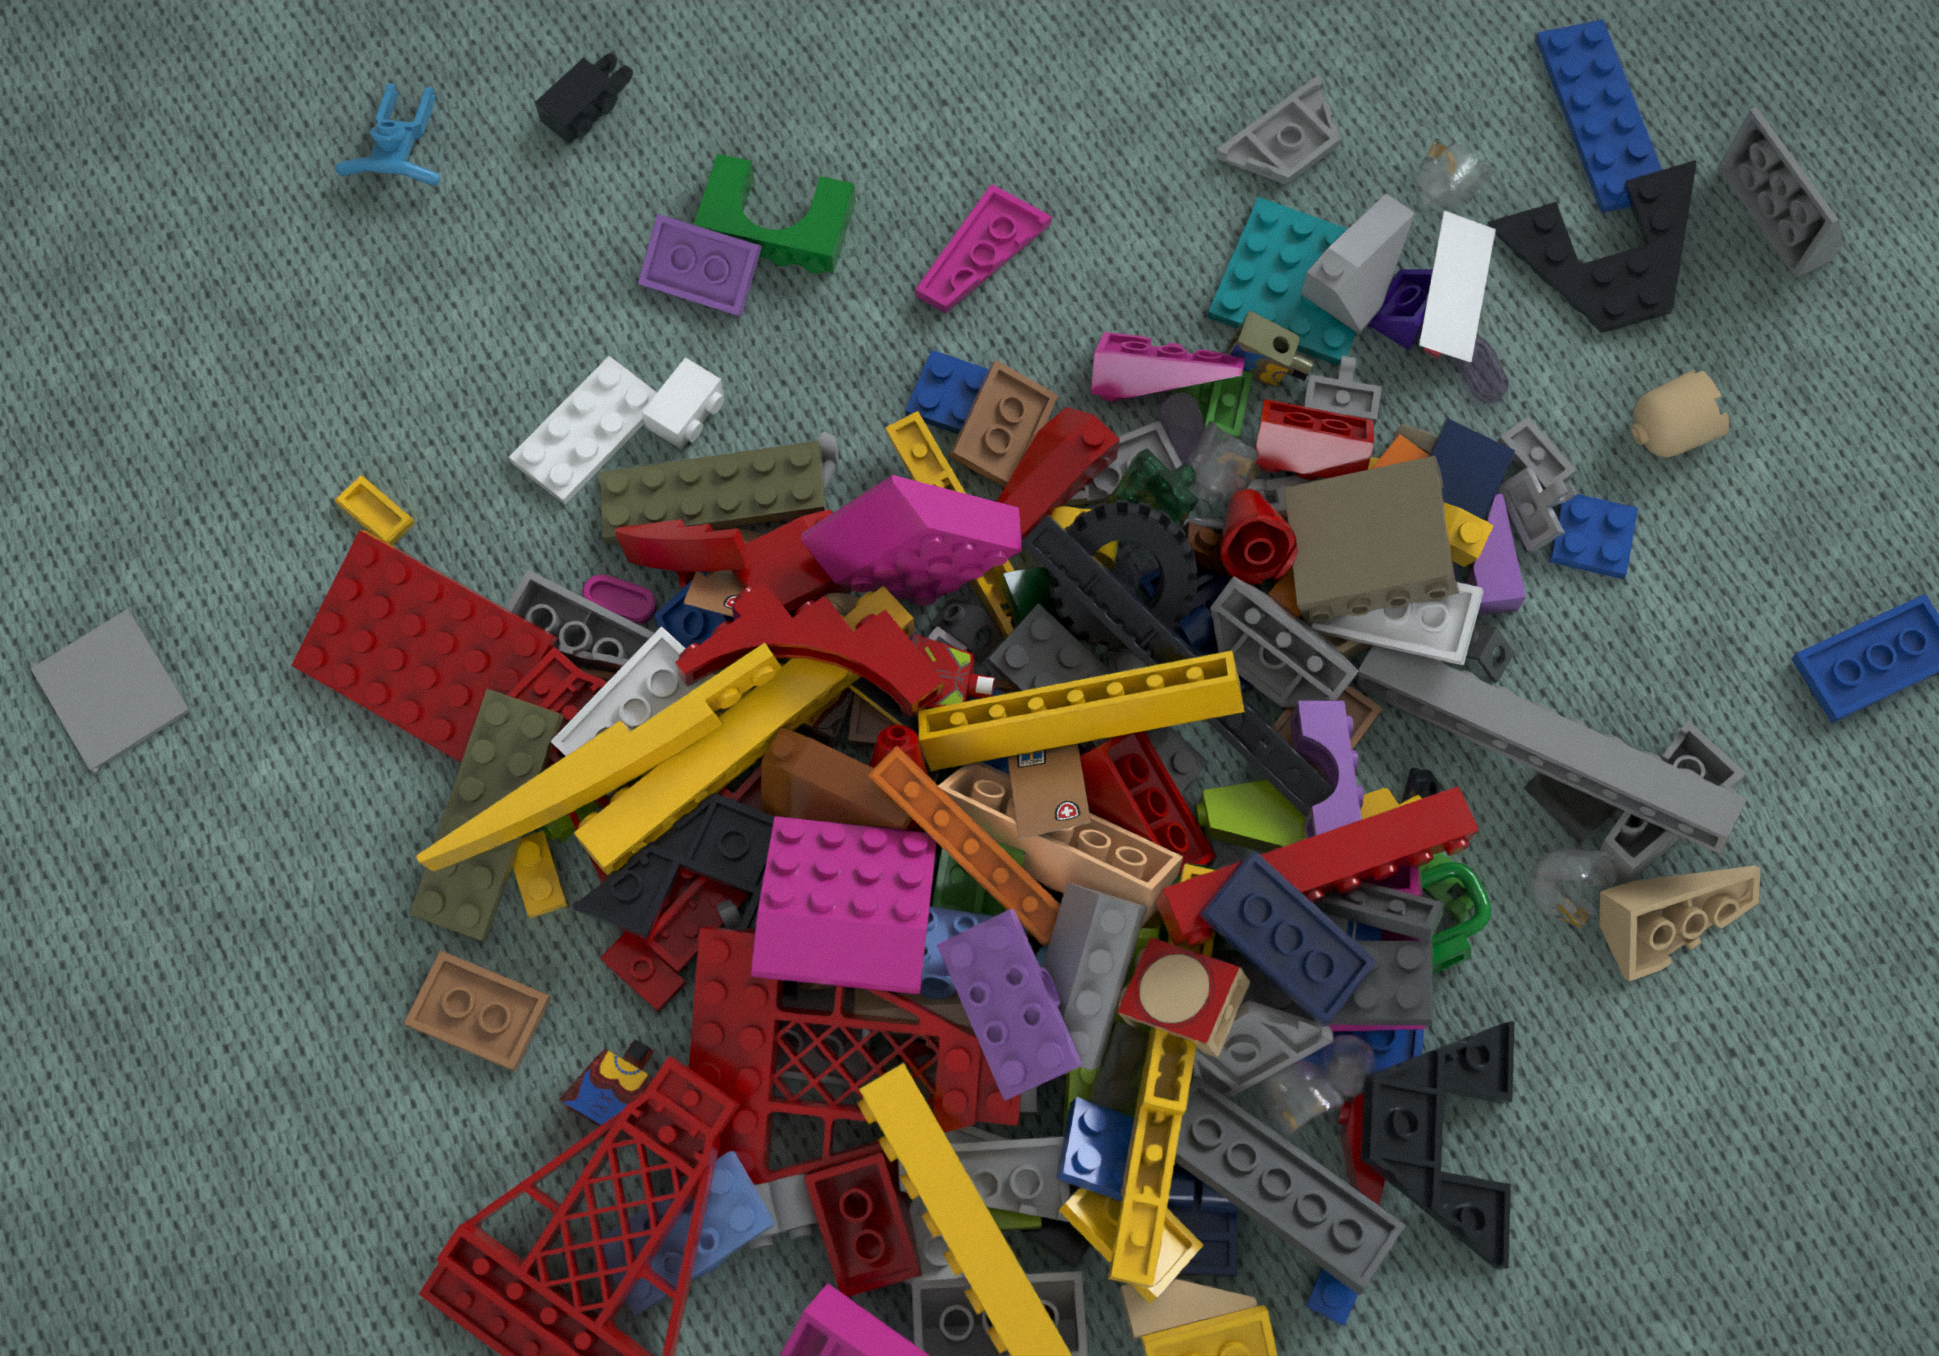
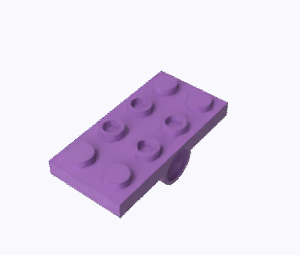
(1010, 1004)

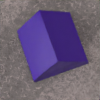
(1404, 307)

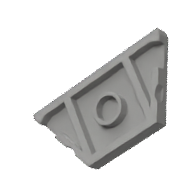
(1286, 137)
(1258, 1047)

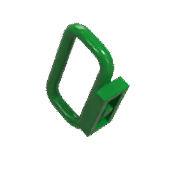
(1451, 945)

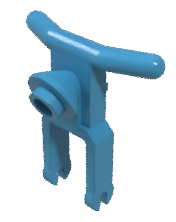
(395, 141)

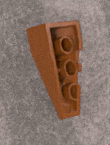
(823, 785)

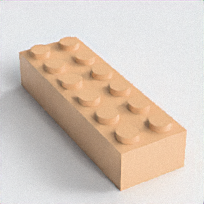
(1087, 855)

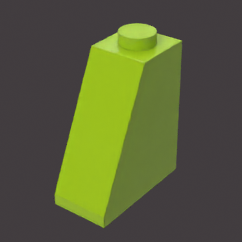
(1250, 816)

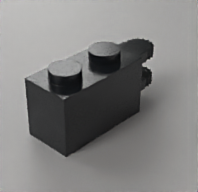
(582, 96)

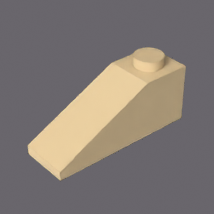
(1177, 1306)

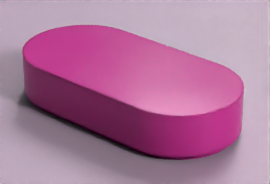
(621, 597)

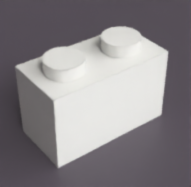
(684, 404)

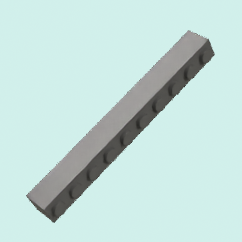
(1554, 745)

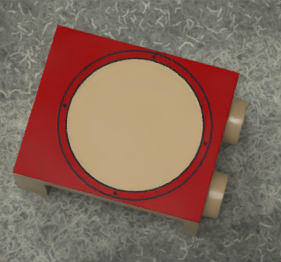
(1184, 994)

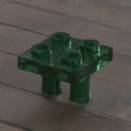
(1155, 484)

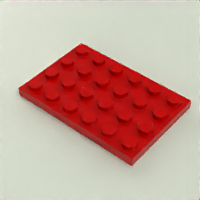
(416, 644)

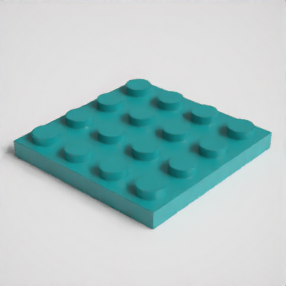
(1270, 275)

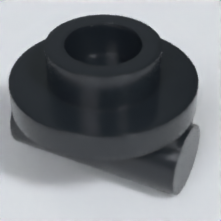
(1421, 783)

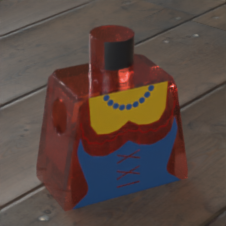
(609, 1084)

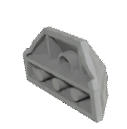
(1277, 648)

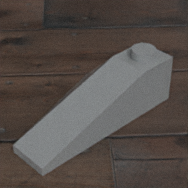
(1359, 265)

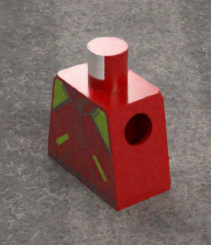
(957, 672)

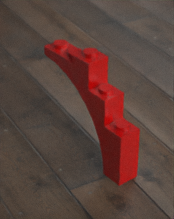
(818, 633)

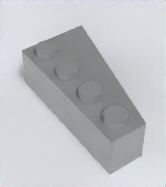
(584, 629)
(1640, 843)

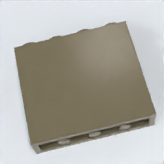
(1370, 540)

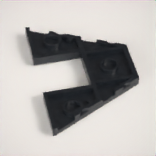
(1620, 286)
(715, 841)
(1406, 1128)

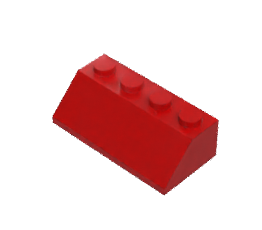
(1135, 791)

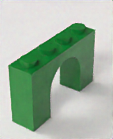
(809, 243)

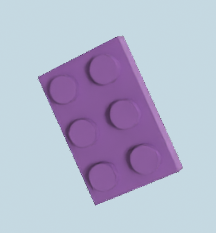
(699, 265)

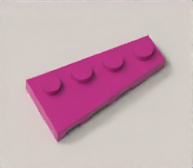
(984, 242)

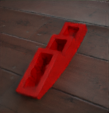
(682, 548)

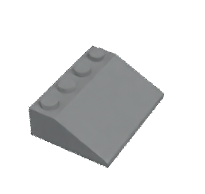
(1780, 197)

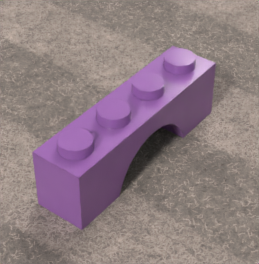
(1323, 736)

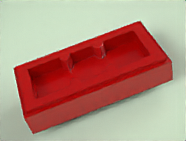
(643, 971)

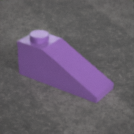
(1498, 565)

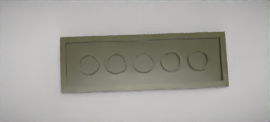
(716, 489)
(503, 753)

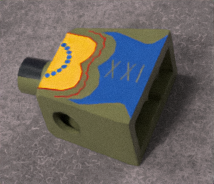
(1268, 350)

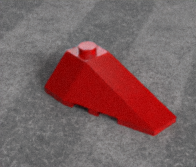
(1058, 465)

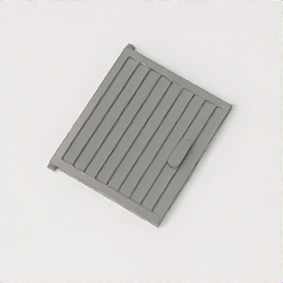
(110, 690)

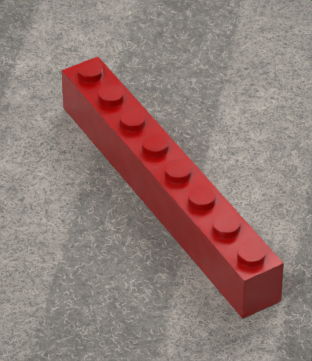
(1336, 858)

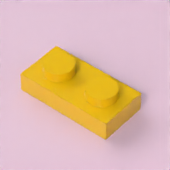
(538, 876)

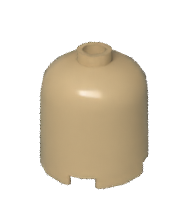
(1679, 415)

